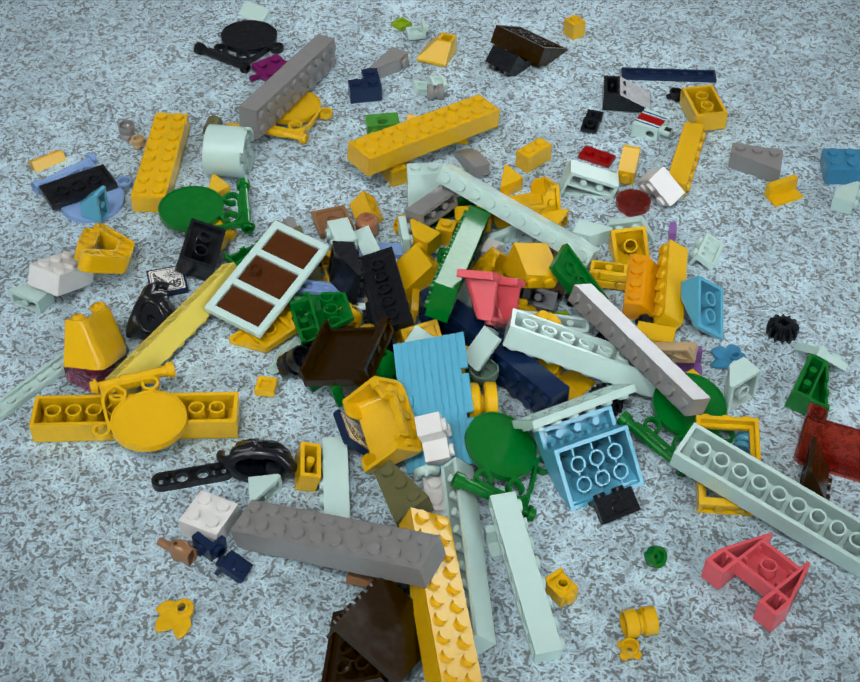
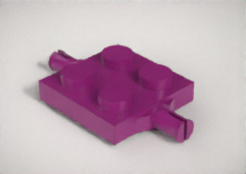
(266, 67)

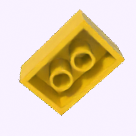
(703, 107)

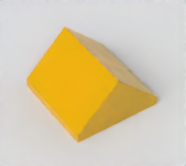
(626, 242)

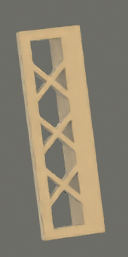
(679, 351)

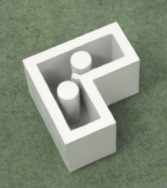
(662, 185)
(434, 435)

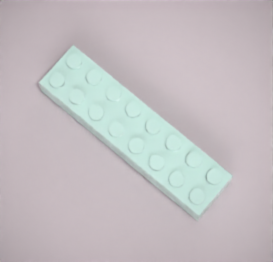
(572, 350)

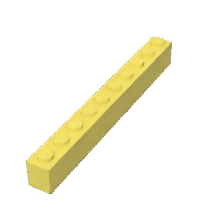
(175, 329)

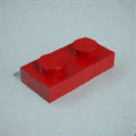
(597, 156)

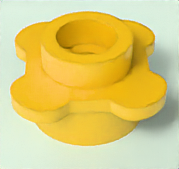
(629, 643)

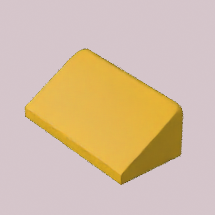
(47, 160)

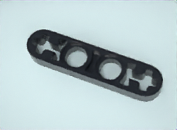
(192, 475)

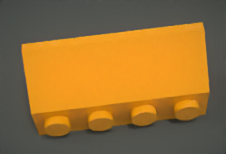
(640, 287)

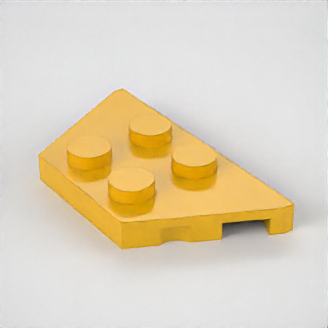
(277, 333)

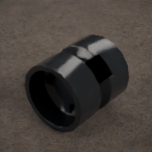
(291, 361)

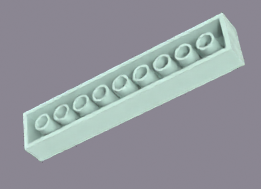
(770, 496)

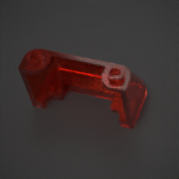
(837, 441)

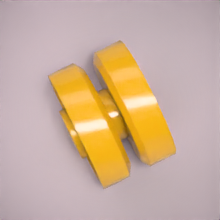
(486, 401)

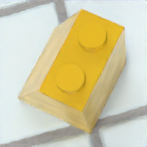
(531, 264)
(416, 269)

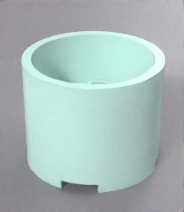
(228, 150)

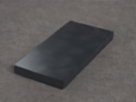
(77, 186)

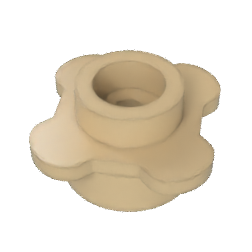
(138, 141)

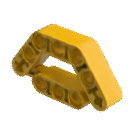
(114, 252)

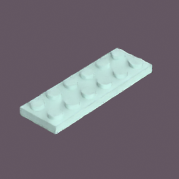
(572, 408)

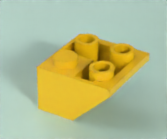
(439, 50)

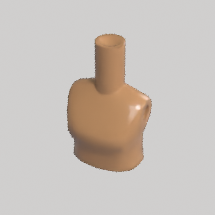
(179, 550)

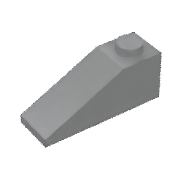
(391, 62)

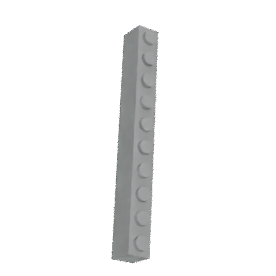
(639, 350)

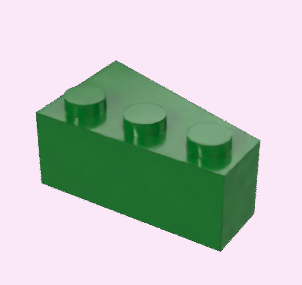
(810, 386)

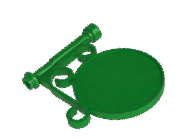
(207, 206)
(674, 421)
(502, 455)

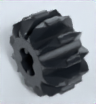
(782, 328)

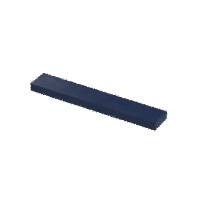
(676, 75)

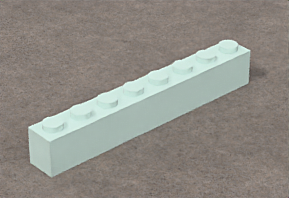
(525, 579)

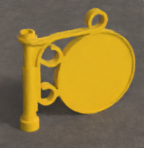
(305, 110)
(145, 419)

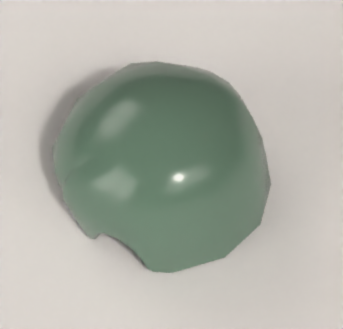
(488, 373)

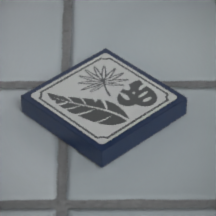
(177, 280)
(351, 432)

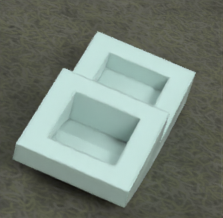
(420, 87)

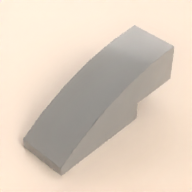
(473, 162)

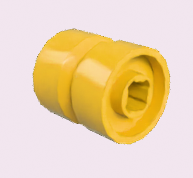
(639, 622)

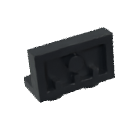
(615, 505)

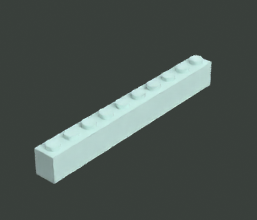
(515, 213)
(465, 524)

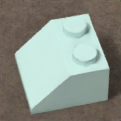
(740, 383)

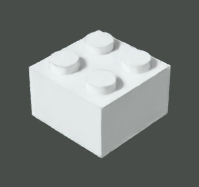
(209, 516)

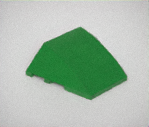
(312, 310)

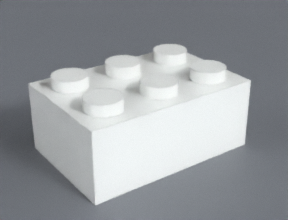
(58, 274)

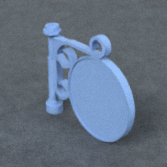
(73, 212)

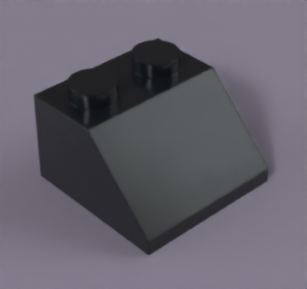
(506, 61)

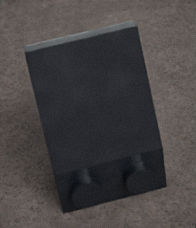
(200, 250)

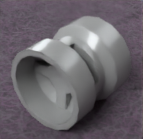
(435, 91)
(127, 130)

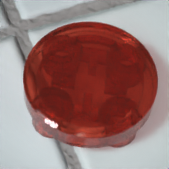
(633, 202)

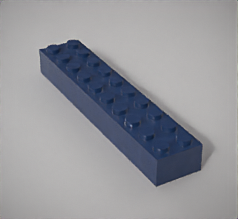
(518, 373)

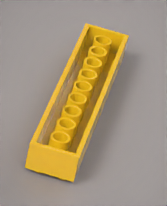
(422, 134)
(73, 416)
(442, 610)

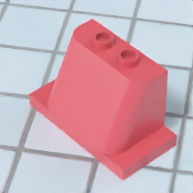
(492, 295)

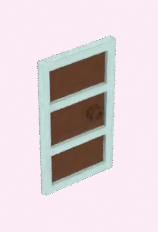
(267, 279)

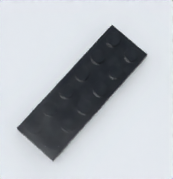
(385, 289)

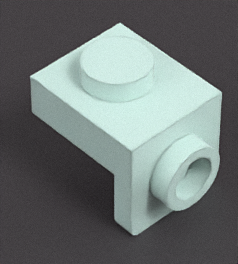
(417, 32)

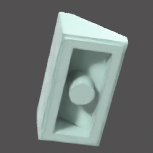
(254, 12)

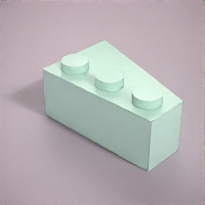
(588, 180)

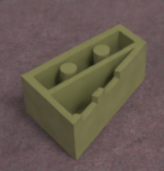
(401, 492)

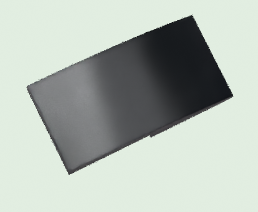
(592, 121)

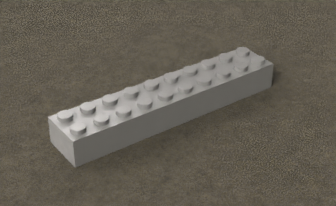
(288, 85)
(339, 543)

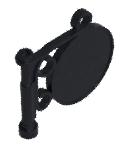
(244, 39)

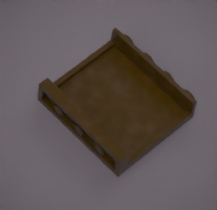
(345, 354)
(381, 629)

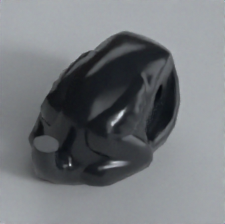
(149, 310)
(257, 458)

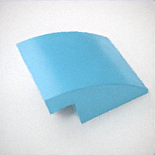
(589, 456)

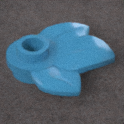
(725, 356)

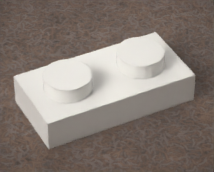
(434, 489)

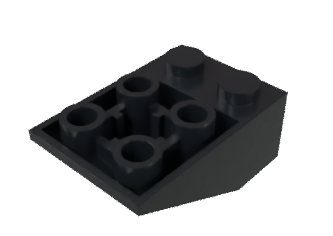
(624, 95)
(345, 269)

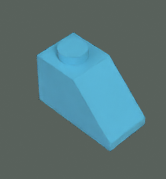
(96, 205)

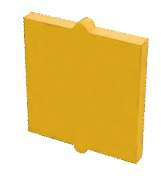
(577, 381)

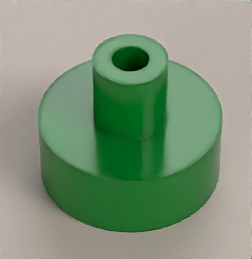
(655, 556)

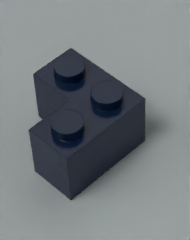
(367, 88)

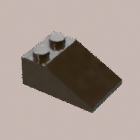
(816, 471)

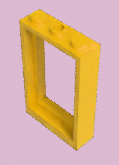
(726, 422)

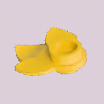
(173, 619)

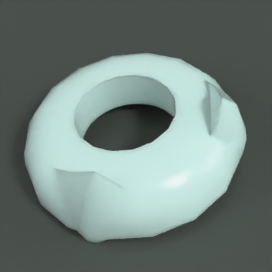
(426, 471)

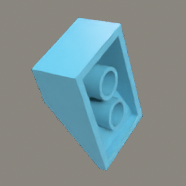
(704, 305)

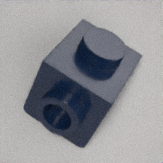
(207, 548)
(233, 566)

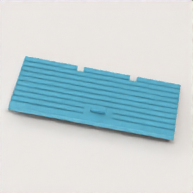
(435, 383)

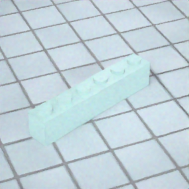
(335, 477)

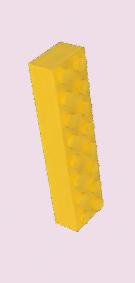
(160, 161)

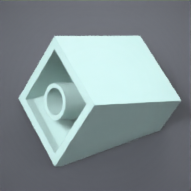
(421, 180)

